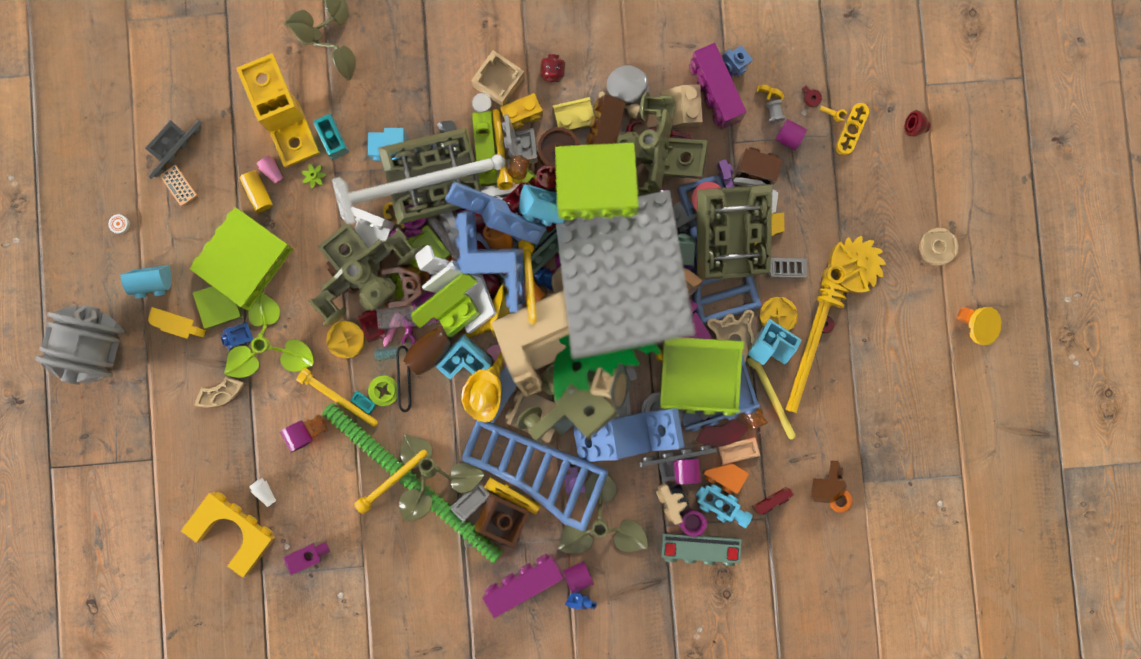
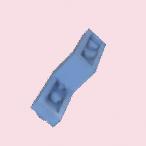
(495, 213)

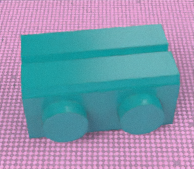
(331, 136)

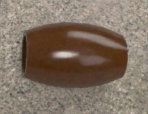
(427, 351)

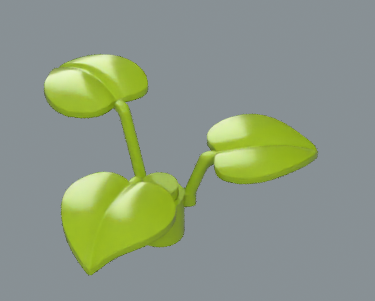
(242, 361)

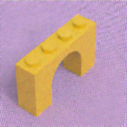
(255, 538)

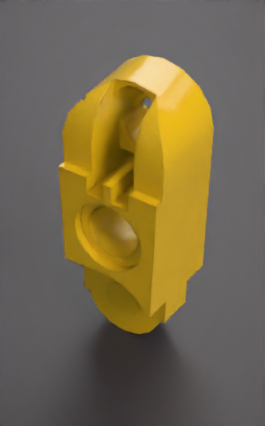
(174, 323)

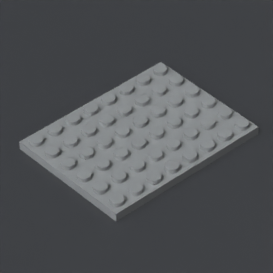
(624, 279)

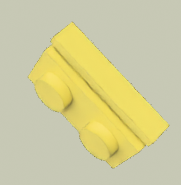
(574, 114)

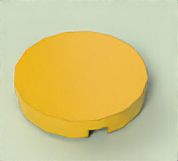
(780, 311)
(985, 325)
(345, 339)

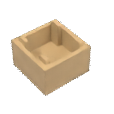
(498, 78)

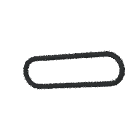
(398, 381)

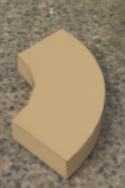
(220, 394)

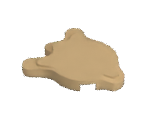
(733, 329)

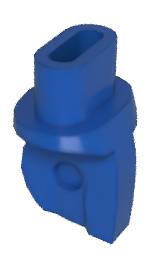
(544, 277)
(580, 602)

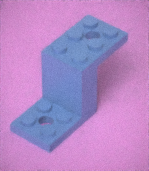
(491, 260)
(632, 436)

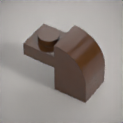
(829, 489)

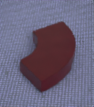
(722, 435)

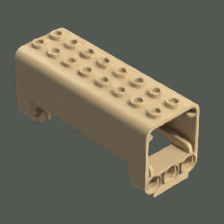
(530, 345)

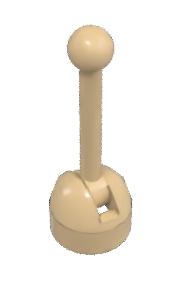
(633, 110)

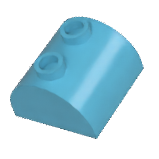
(539, 204)
(147, 280)

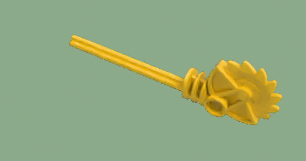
(856, 267)

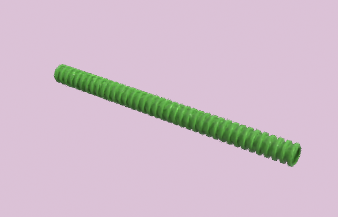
(410, 481)

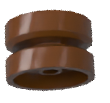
(554, 138)

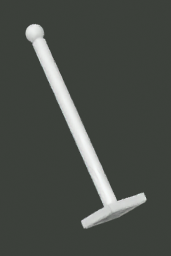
(346, 199)

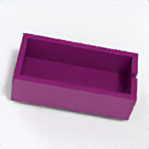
(717, 86)
(523, 585)

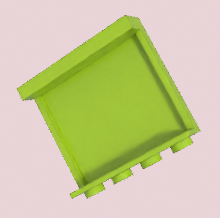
(596, 181)
(241, 258)
(701, 375)

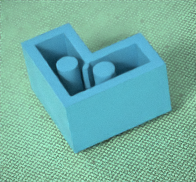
(380, 139)
(774, 342)
(464, 354)

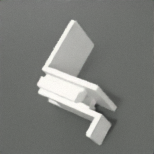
(446, 271)

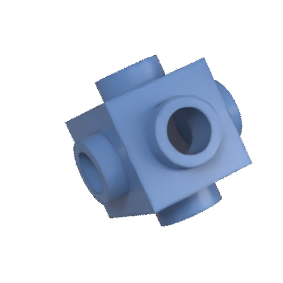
(735, 65)

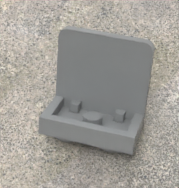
(520, 142)

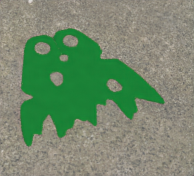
(607, 361)

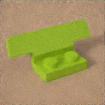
(450, 306)

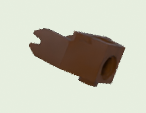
(411, 275)

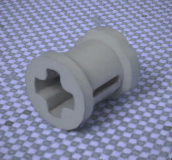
(775, 111)

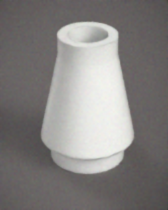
(262, 491)

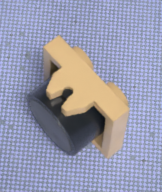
(675, 502)

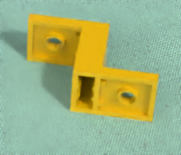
(278, 110)

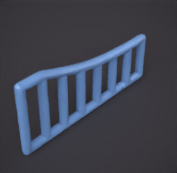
(750, 286)
(534, 490)

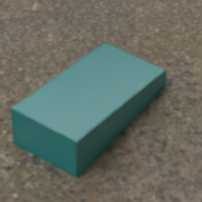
(363, 402)

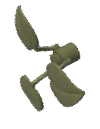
(302, 24)
(416, 504)
(629, 535)

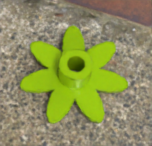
(316, 178)

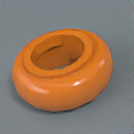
(849, 501)

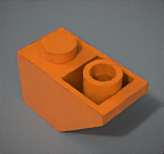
(727, 475)

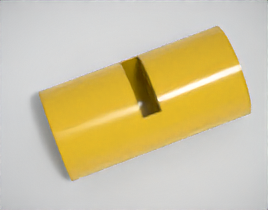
(256, 191)

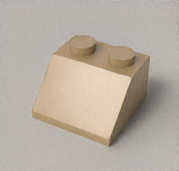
(688, 106)

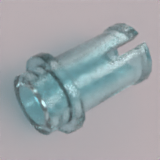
(385, 353)

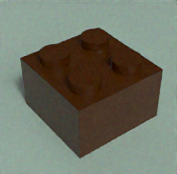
(759, 166)
(501, 520)

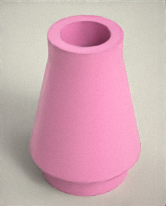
(270, 169)

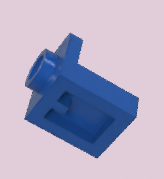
(236, 336)

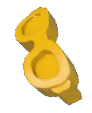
(771, 91)

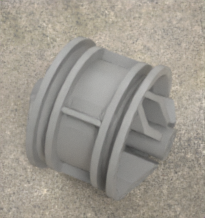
(80, 344)

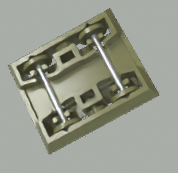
(426, 162)
(730, 230)

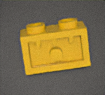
(523, 110)

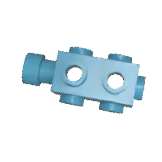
(717, 503)

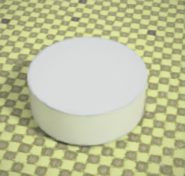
(481, 102)

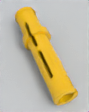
(513, 496)

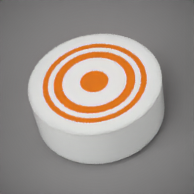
(119, 224)

